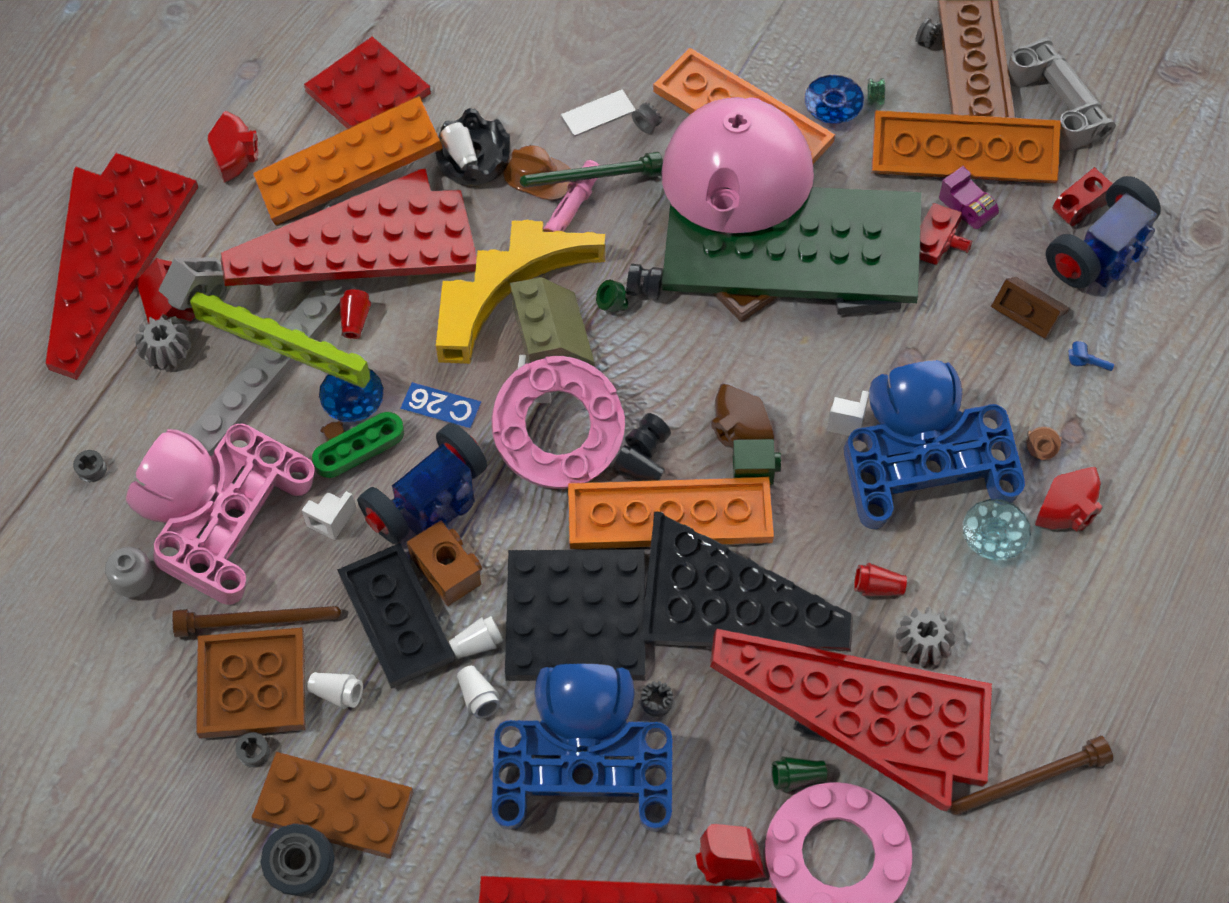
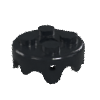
(486, 137)

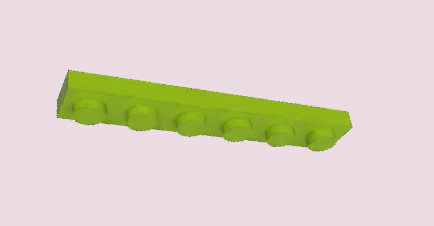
(287, 342)

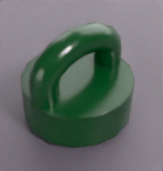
(611, 296)

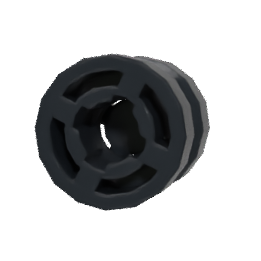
(651, 283)
(649, 434)

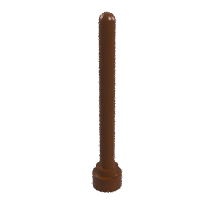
(188, 622)
(1096, 753)

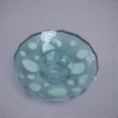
(997, 517)

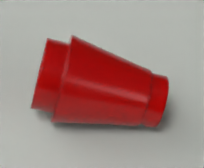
(354, 311)
(878, 581)

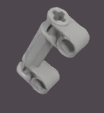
(1085, 119)

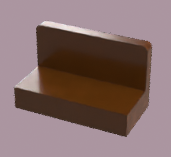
(1029, 306)

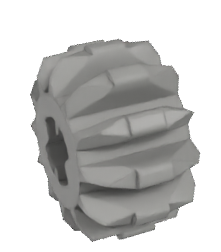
(162, 341)
(934, 646)

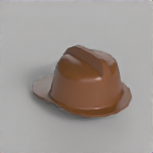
(534, 160)

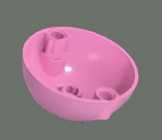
(743, 149)

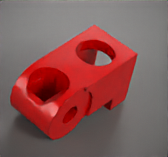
(1082, 197)

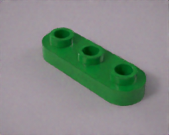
(366, 434)

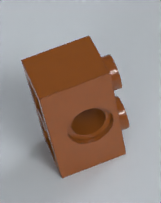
(448, 580)

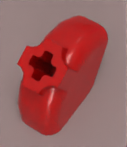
(232, 145)
(1071, 501)
(729, 854)

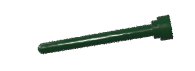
(648, 165)

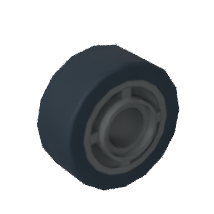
(277, 854)

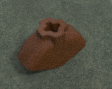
(739, 416)

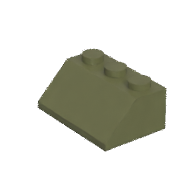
(549, 321)

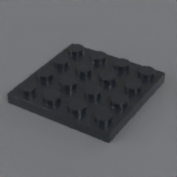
(574, 610)

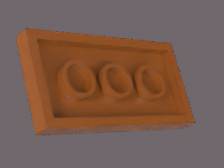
(339, 803)

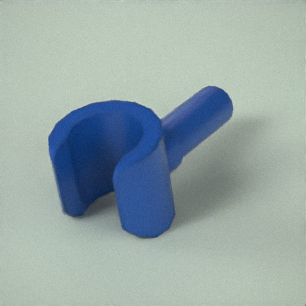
(1079, 357)

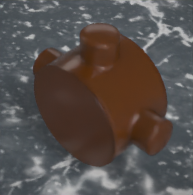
(332, 430)

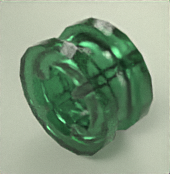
(876, 91)

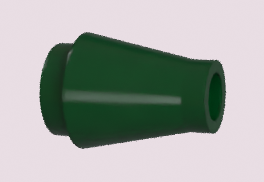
(797, 773)

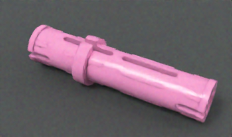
(569, 205)

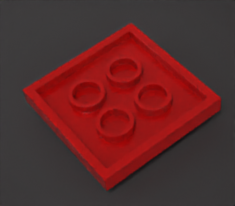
(365, 84)

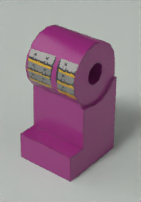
(965, 196)

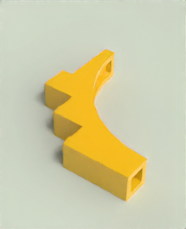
(530, 254)

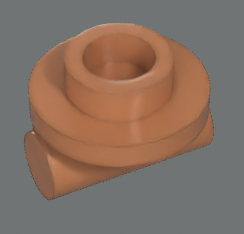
(1043, 442)

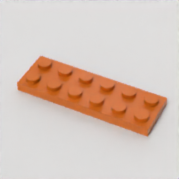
(699, 81)
(982, 144)
(347, 160)
(624, 511)

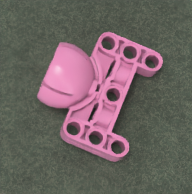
(193, 488)

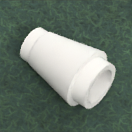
(459, 145)
(476, 638)
(338, 689)
(478, 694)

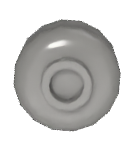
(129, 571)

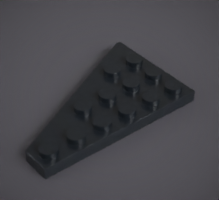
(707, 587)

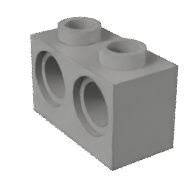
(191, 276)

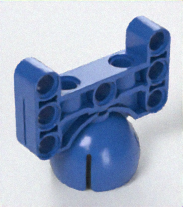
(921, 425)
(588, 712)

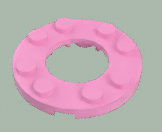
(570, 377)
(847, 803)

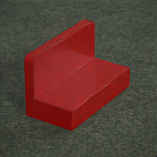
(154, 301)

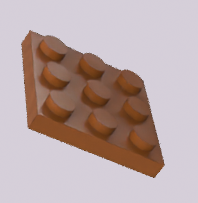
(250, 683)

